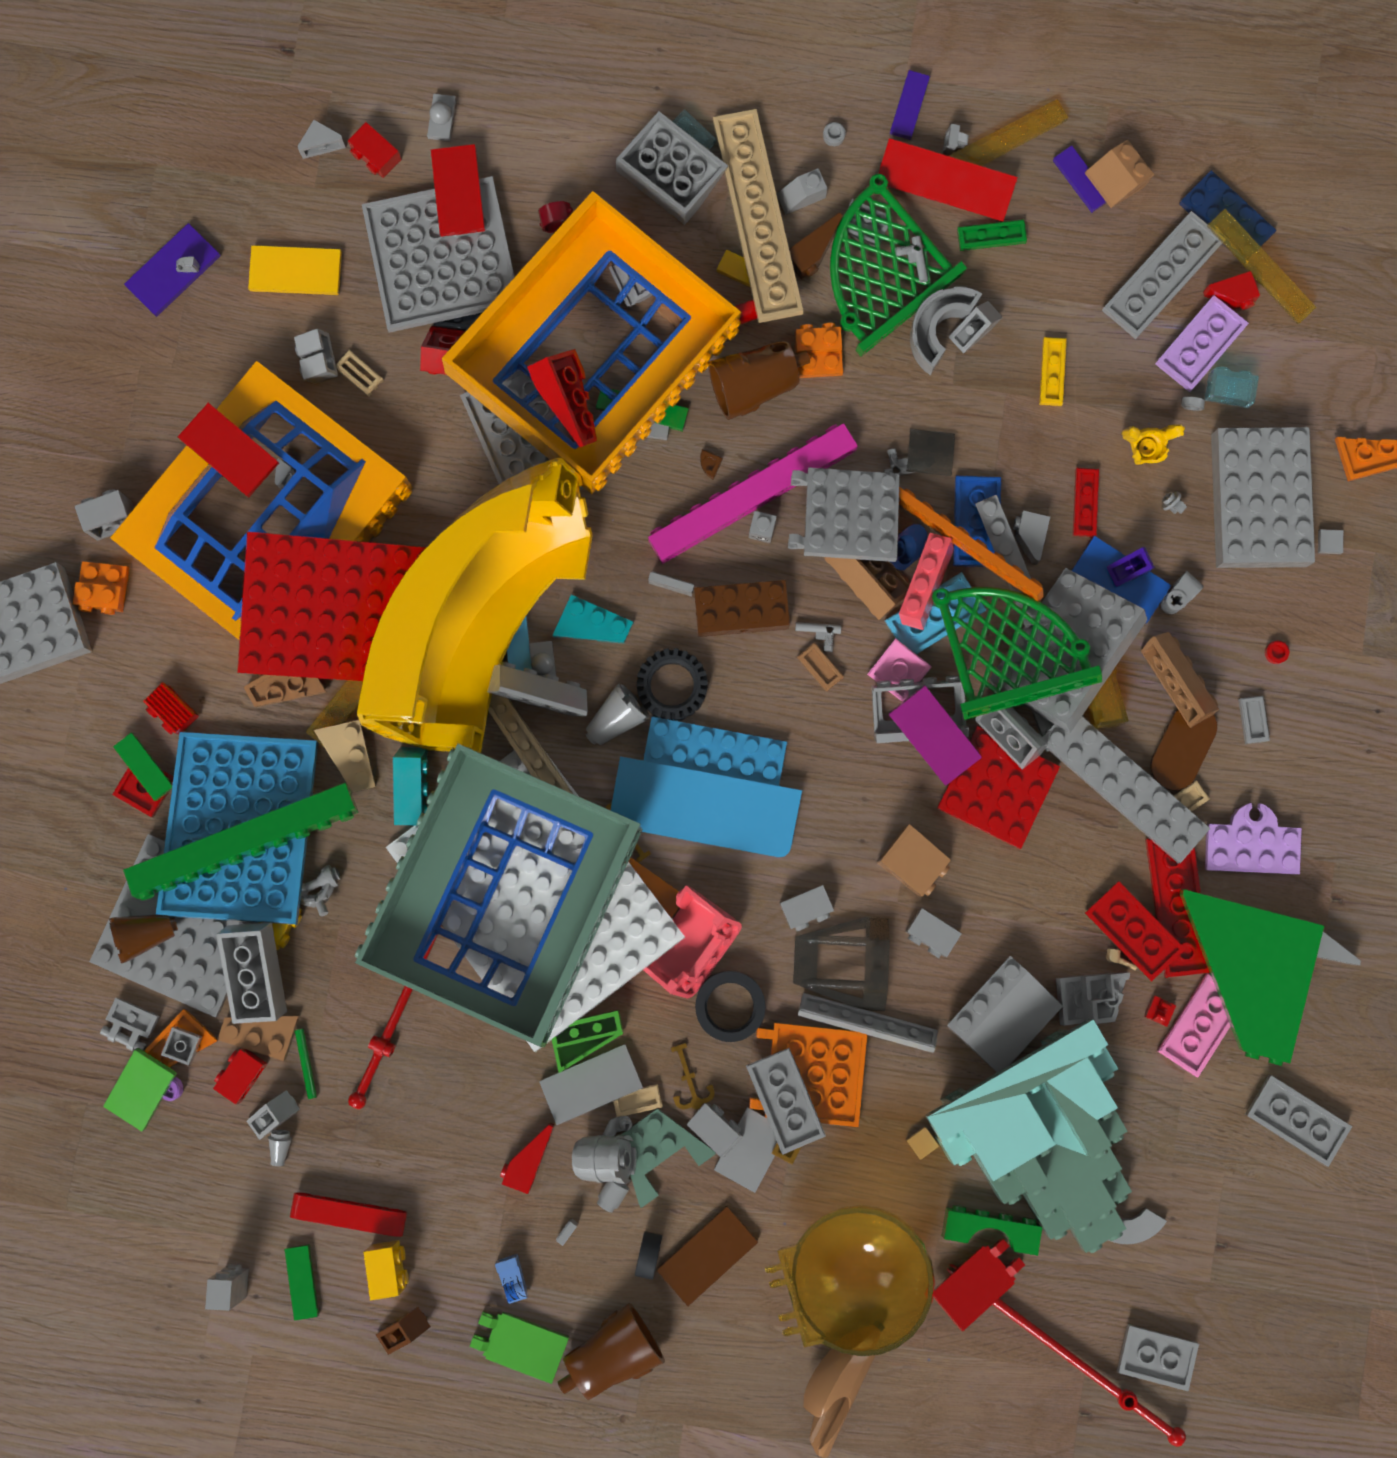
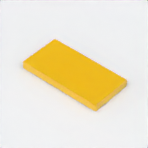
(295, 270)

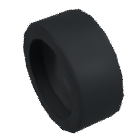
(648, 1255)

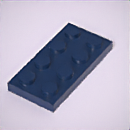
(1214, 195)

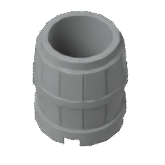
(604, 1158)

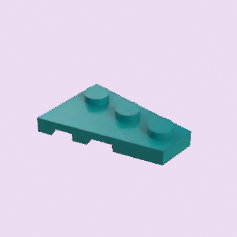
(591, 622)

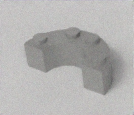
(937, 307)

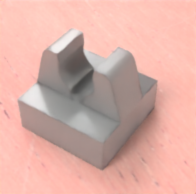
(954, 139)

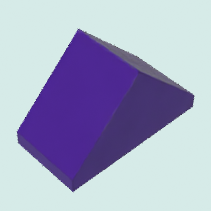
(1130, 567)

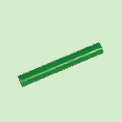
(305, 1063)

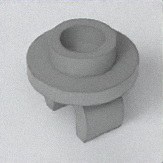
(1172, 502)

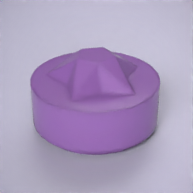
(174, 1091)

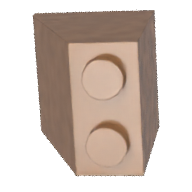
(914, 861)

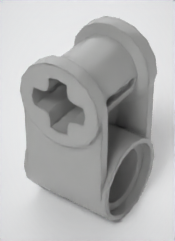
(1182, 591)

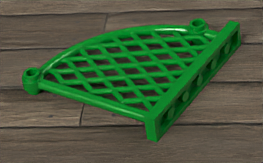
(948, 273)
(1018, 695)

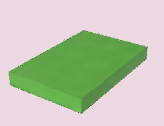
(140, 1089)

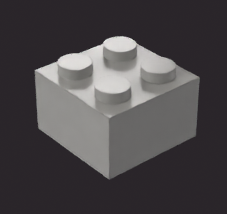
(104, 514)

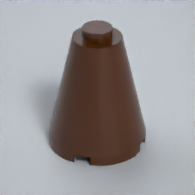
(140, 933)

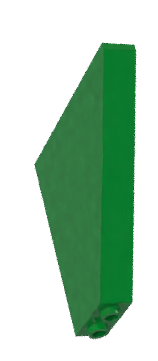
(1258, 968)

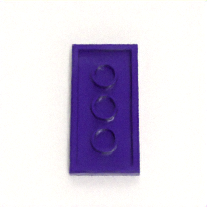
(158, 280)

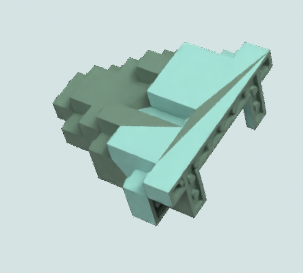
(1046, 1135)

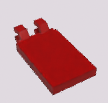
(977, 1284)

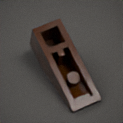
(810, 251)

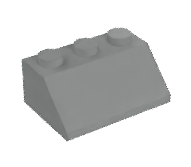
(1013, 735)

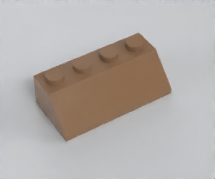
(874, 582)
(1179, 678)

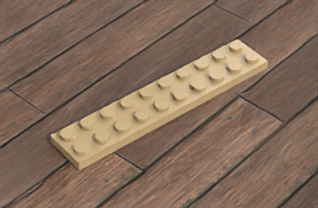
(757, 216)

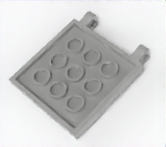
(848, 514)

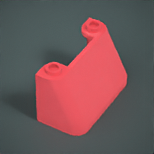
(708, 936)

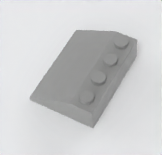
(670, 167)
(1005, 1015)

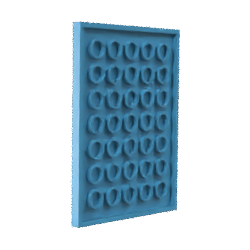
(224, 784)

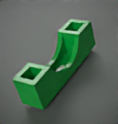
(962, 1225)

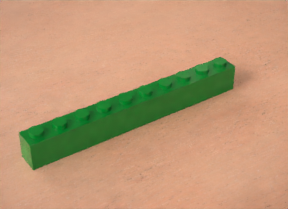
(241, 841)

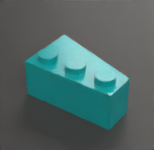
(409, 784)

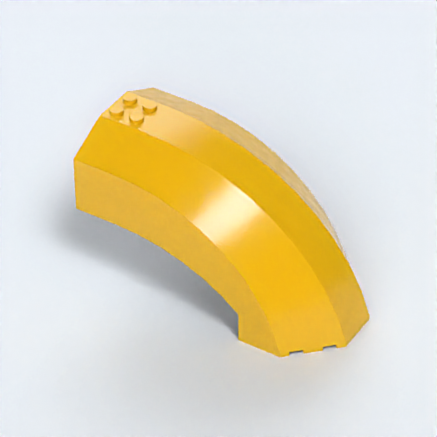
(465, 605)

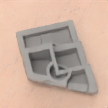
(1090, 997)

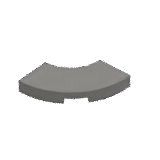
(1140, 1227)

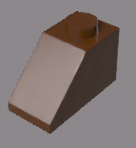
(403, 1330)

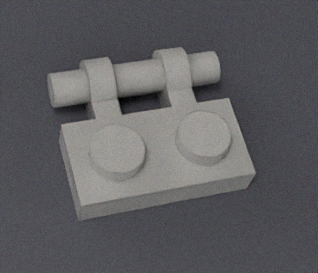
(132, 1018)

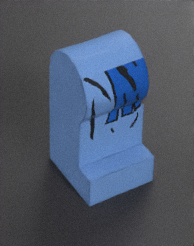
(512, 1278)

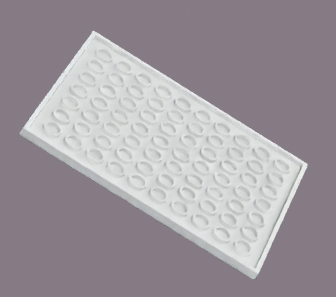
(627, 941)

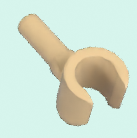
(1114, 956)

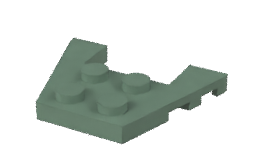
(655, 1141)

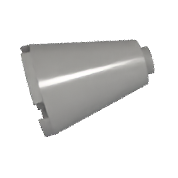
(616, 716)

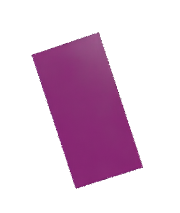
(934, 735)

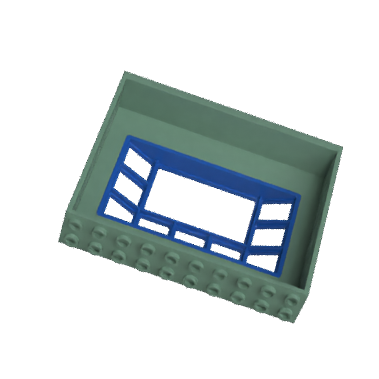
(436, 866)

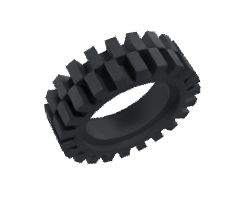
(679, 658)

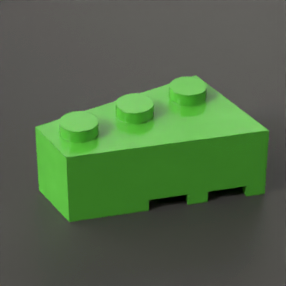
(585, 1037)

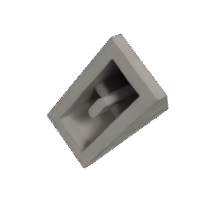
(319, 140)

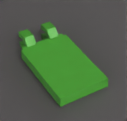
(521, 1345)

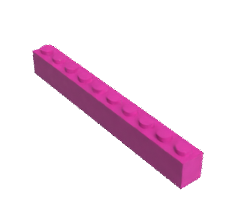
(750, 494)

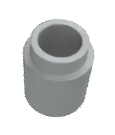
(612, 1195)

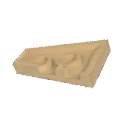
(349, 753)

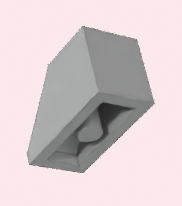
(802, 191)
(975, 326)
(1031, 534)
(273, 1114)

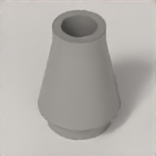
(279, 1145)

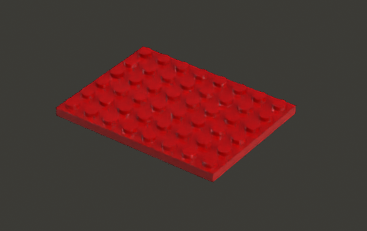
(315, 603)

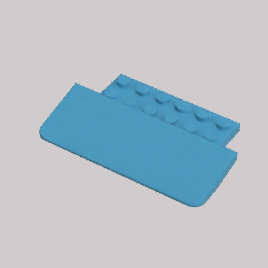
(709, 788)

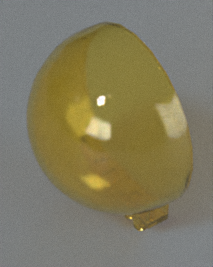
(857, 1281)

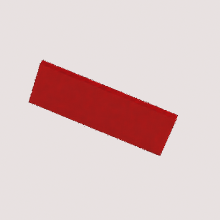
(947, 179)
(1166, 882)

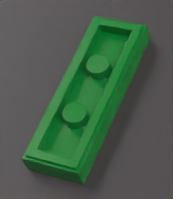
(991, 235)
(143, 766)
(301, 1282)

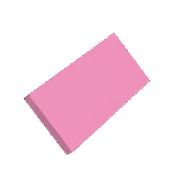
(1197, 1029)

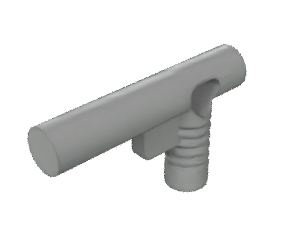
(915, 257)
(894, 462)
(821, 632)

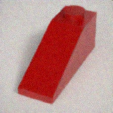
(524, 1166)

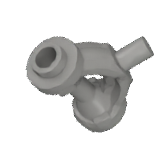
(328, 880)

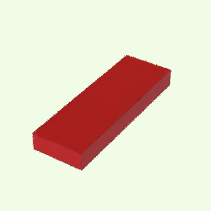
(1085, 502)

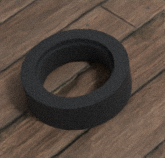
(726, 1034)

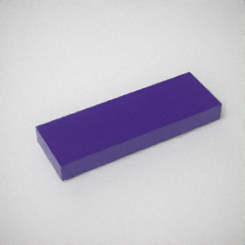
(909, 105)
(1074, 171)

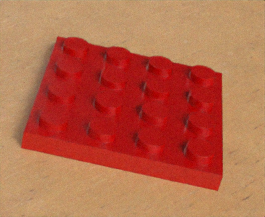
(998, 793)

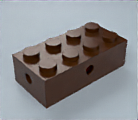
(741, 608)

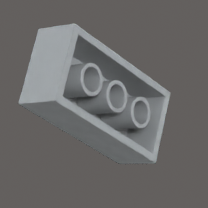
(252, 972)

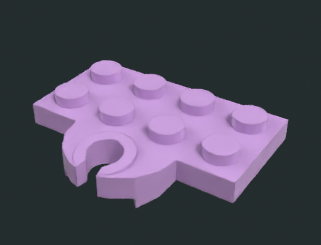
(1253, 844)

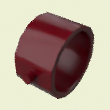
(554, 215)

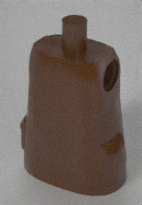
(754, 377)
(612, 1355)

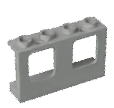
(888, 731)

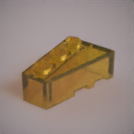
(1107, 707)

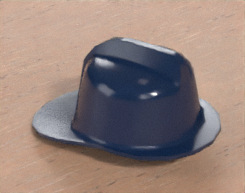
(910, 546)

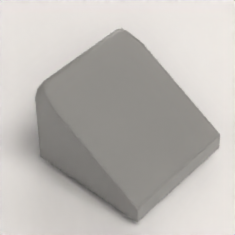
(283, 474)

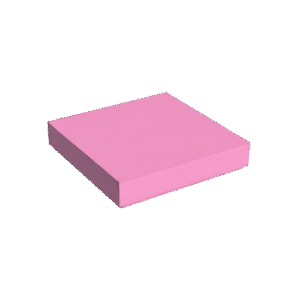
(898, 664)

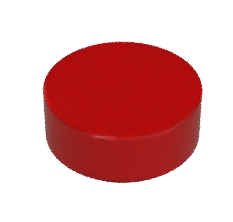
(1277, 652)

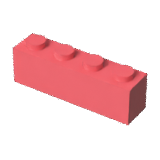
(926, 580)

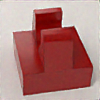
(1160, 1011)

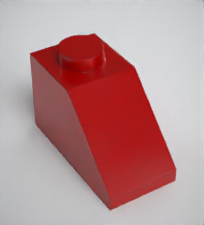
(1235, 291)

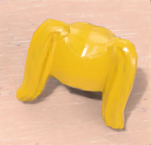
(1155, 441)

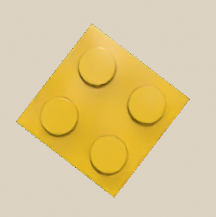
(385, 1269)

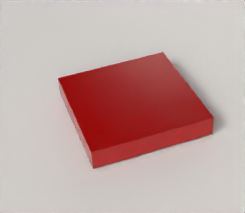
(134, 794)

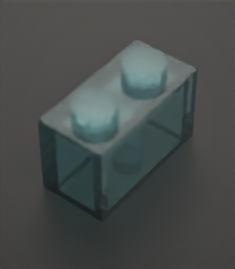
(1231, 387)

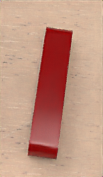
(348, 1214)

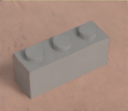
(227, 1288)

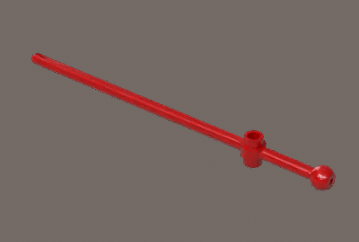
(381, 1046)
(1175, 1435)

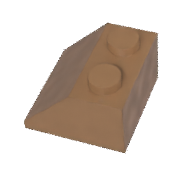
(1119, 174)

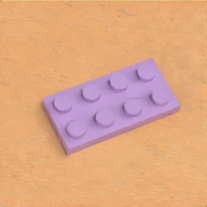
(1201, 343)

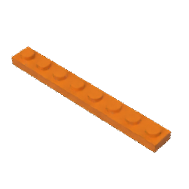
(975, 549)

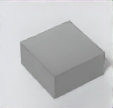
(181, 1045)

